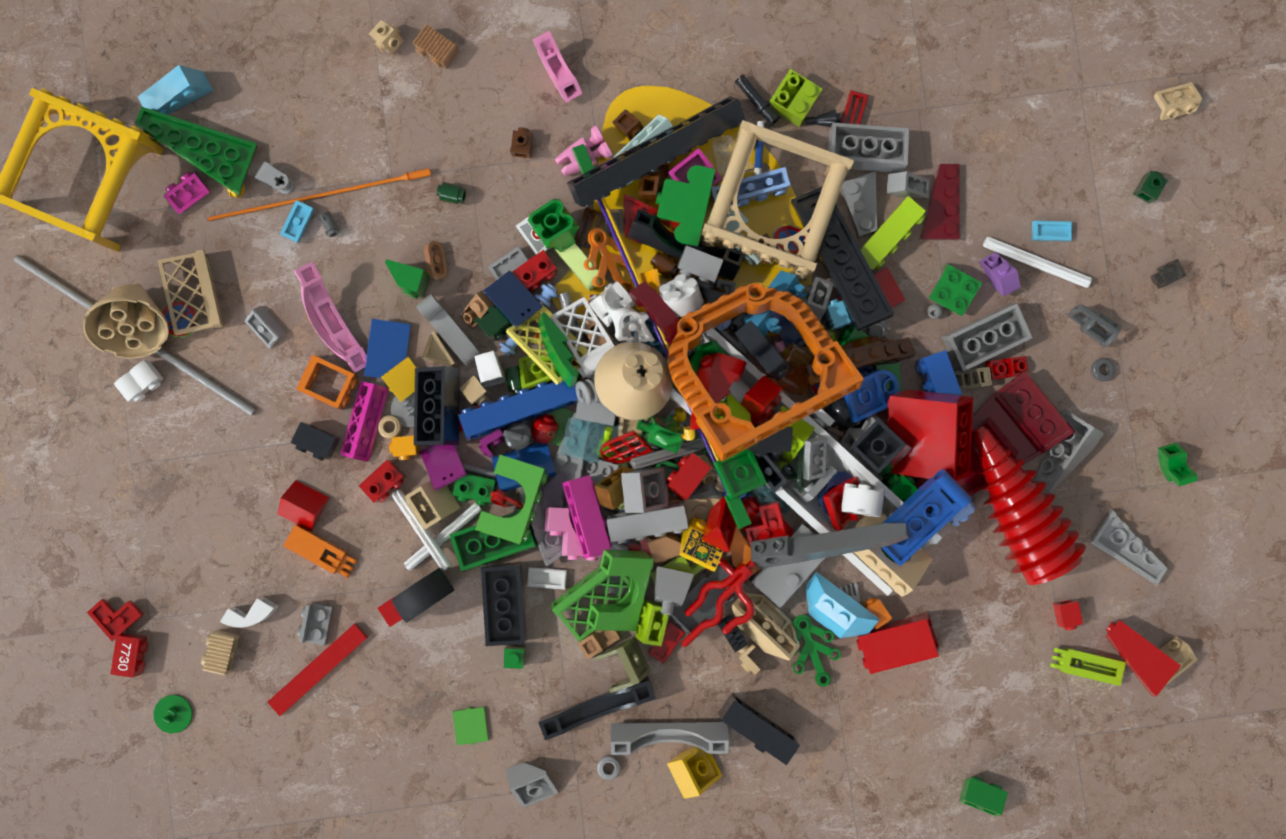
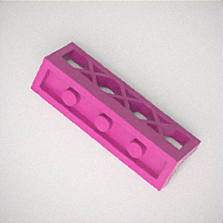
(366, 422)

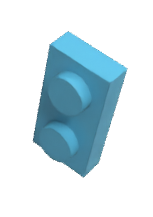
(297, 221)

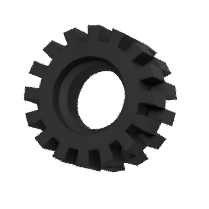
(735, 637)

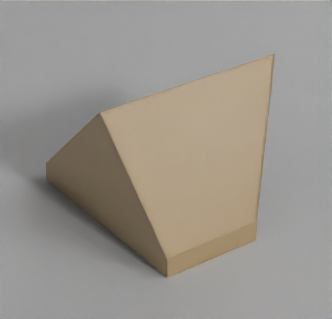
(437, 352)

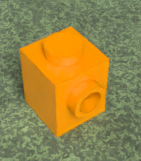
(403, 447)

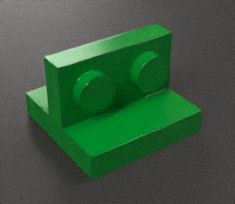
(740, 473)

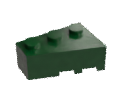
(494, 323)

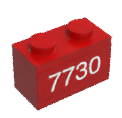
(129, 655)

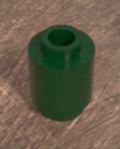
(451, 193)
(513, 379)

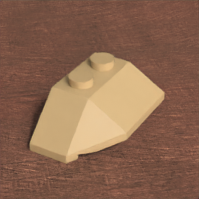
(768, 627)

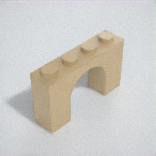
(902, 578)

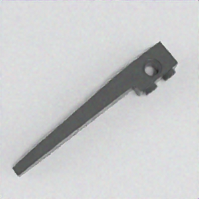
(789, 551)

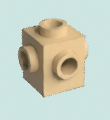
(386, 37)

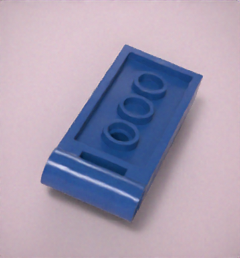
(945, 499)

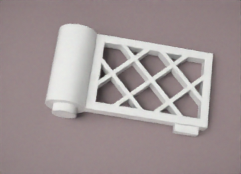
(589, 361)

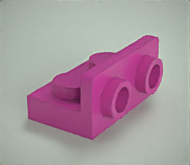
(186, 192)

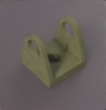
(632, 660)

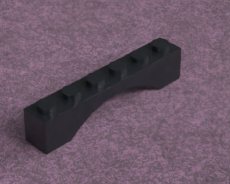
(651, 232)
(590, 709)

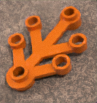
(607, 259)

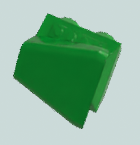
(554, 225)

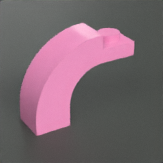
(556, 67)

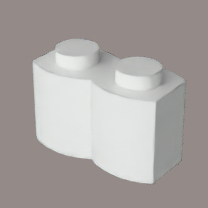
(139, 381)

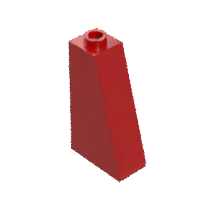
(1143, 658)

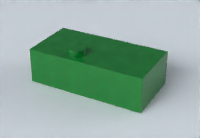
(480, 549)

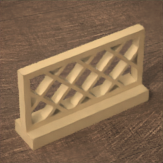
(206, 285)

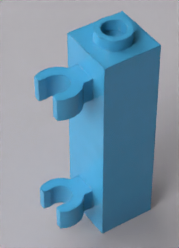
(783, 282)

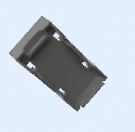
(708, 609)

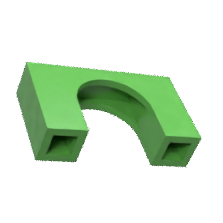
(516, 527)
(625, 613)

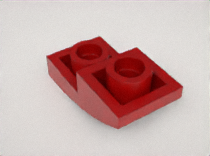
(1007, 367)

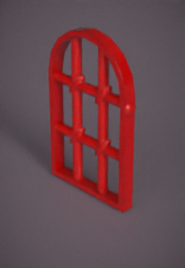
(626, 443)

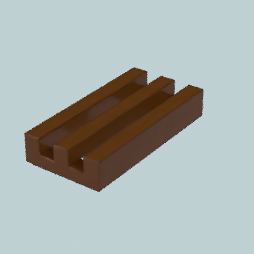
(593, 212)

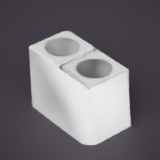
(490, 369)

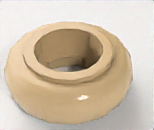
(381, 426)

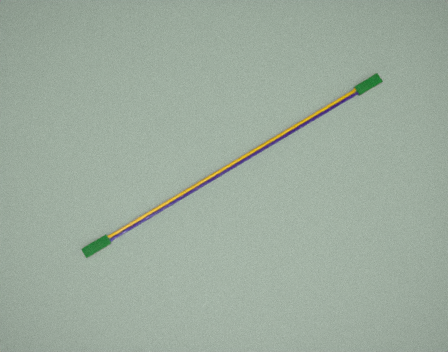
(585, 164)

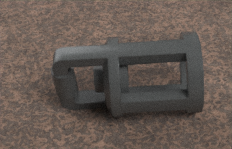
(1090, 319)
(518, 436)

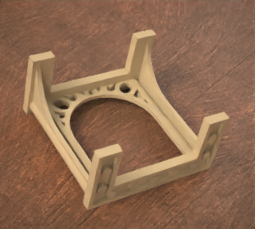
(803, 262)

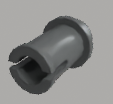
(329, 224)

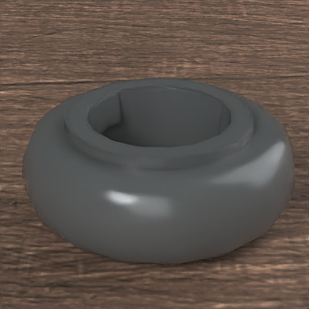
(1110, 369)

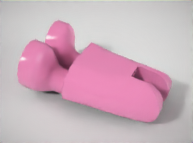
(595, 139)

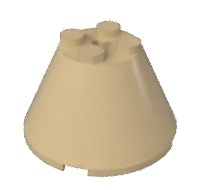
(126, 323)
(633, 380)

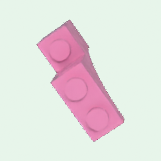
(558, 521)

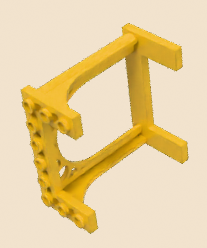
(131, 147)

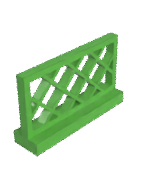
(581, 590)

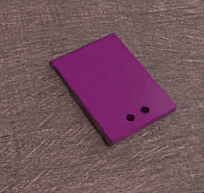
(442, 464)

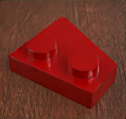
(630, 208)

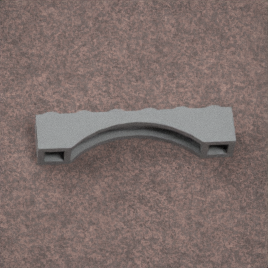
(708, 736)

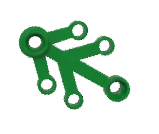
(811, 647)

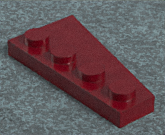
(944, 206)

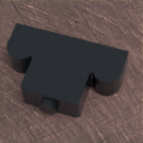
(764, 350)

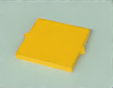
(401, 379)

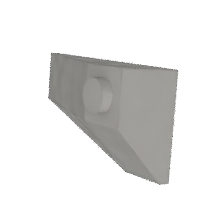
(1068, 453)

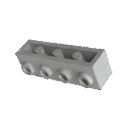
(640, 525)

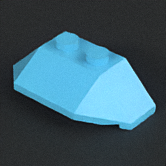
(837, 609)

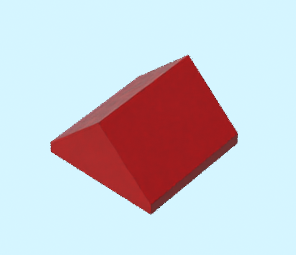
(302, 505)
(720, 526)

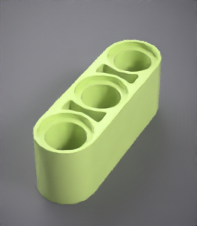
(575, 260)

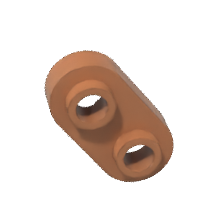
(436, 260)

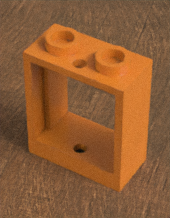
(310, 374)

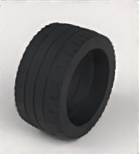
(422, 595)

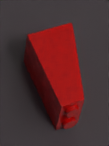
(899, 643)

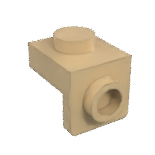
(748, 664)

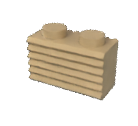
(220, 652)

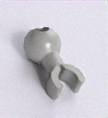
(935, 310)

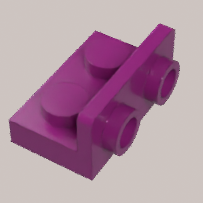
(493, 439)

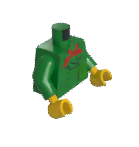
(666, 431)

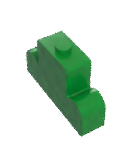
(686, 203)

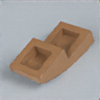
(598, 642)

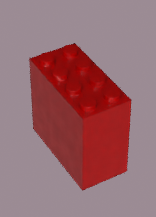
(936, 430)

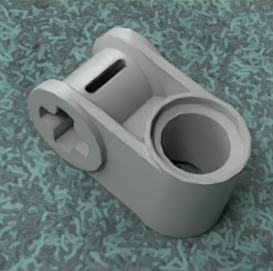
(273, 178)

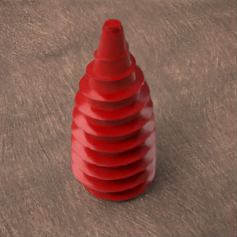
(1024, 515)

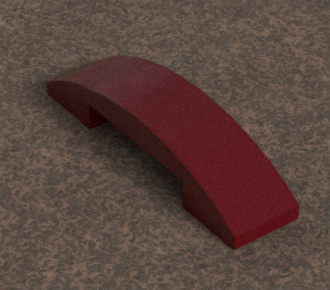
(657, 309)

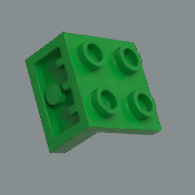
(955, 290)

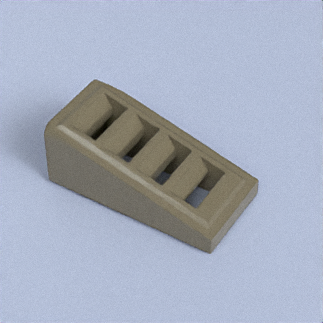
(986, 378)

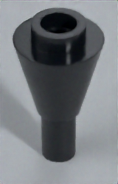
(824, 119)

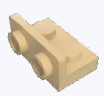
(1178, 101)
(1181, 653)

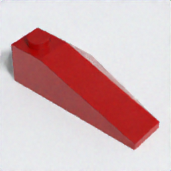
(717, 375)

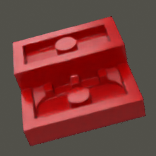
(833, 502)

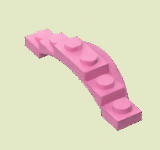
(326, 318)

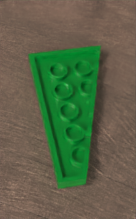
(211, 151)

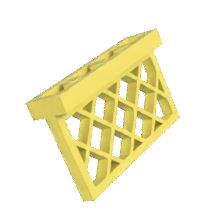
(532, 353)

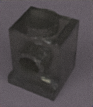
(1168, 274)

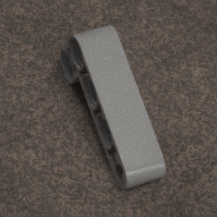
(448, 329)

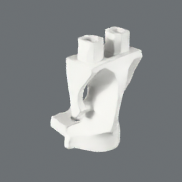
(616, 306)

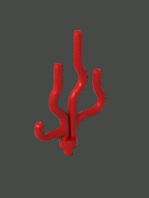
(735, 581)

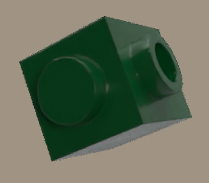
(1150, 186)

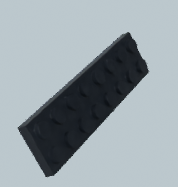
(846, 266)

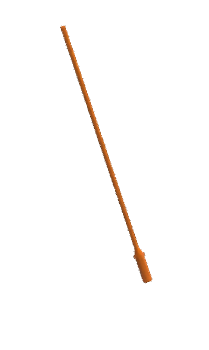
(407, 176)

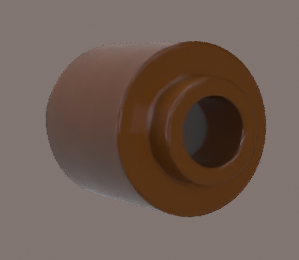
(665, 265)

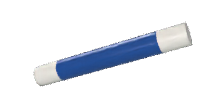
(759, 152)

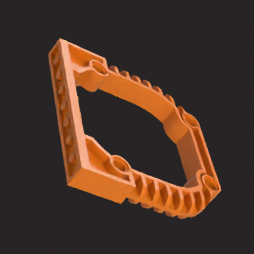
(732, 434)

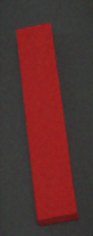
(317, 669)

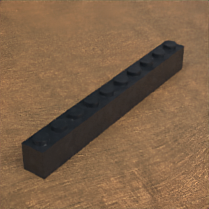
(656, 151)

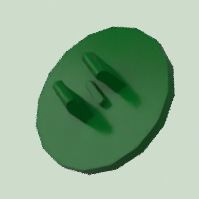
(172, 714)

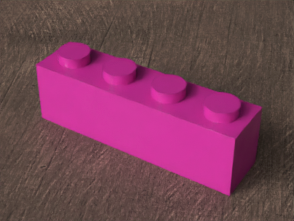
(587, 516)

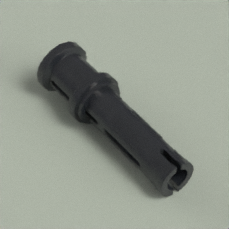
(763, 107)

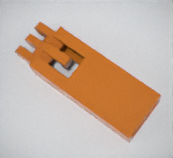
(312, 548)

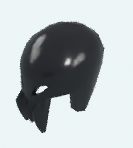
(839, 412)

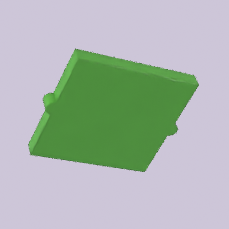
(470, 725)

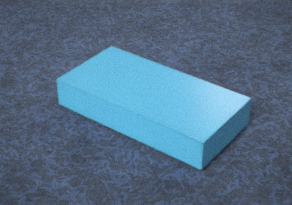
(1052, 231)

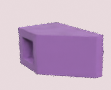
(1000, 273)

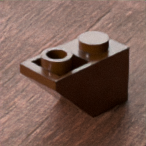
(652, 183)

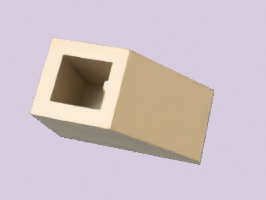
(475, 391)

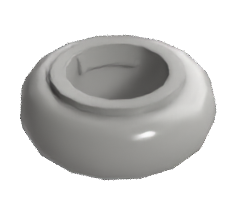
(608, 759)

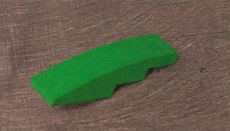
(555, 345)

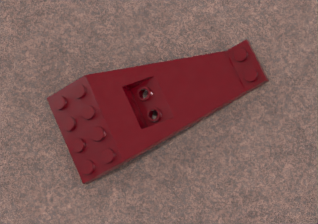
(1021, 421)

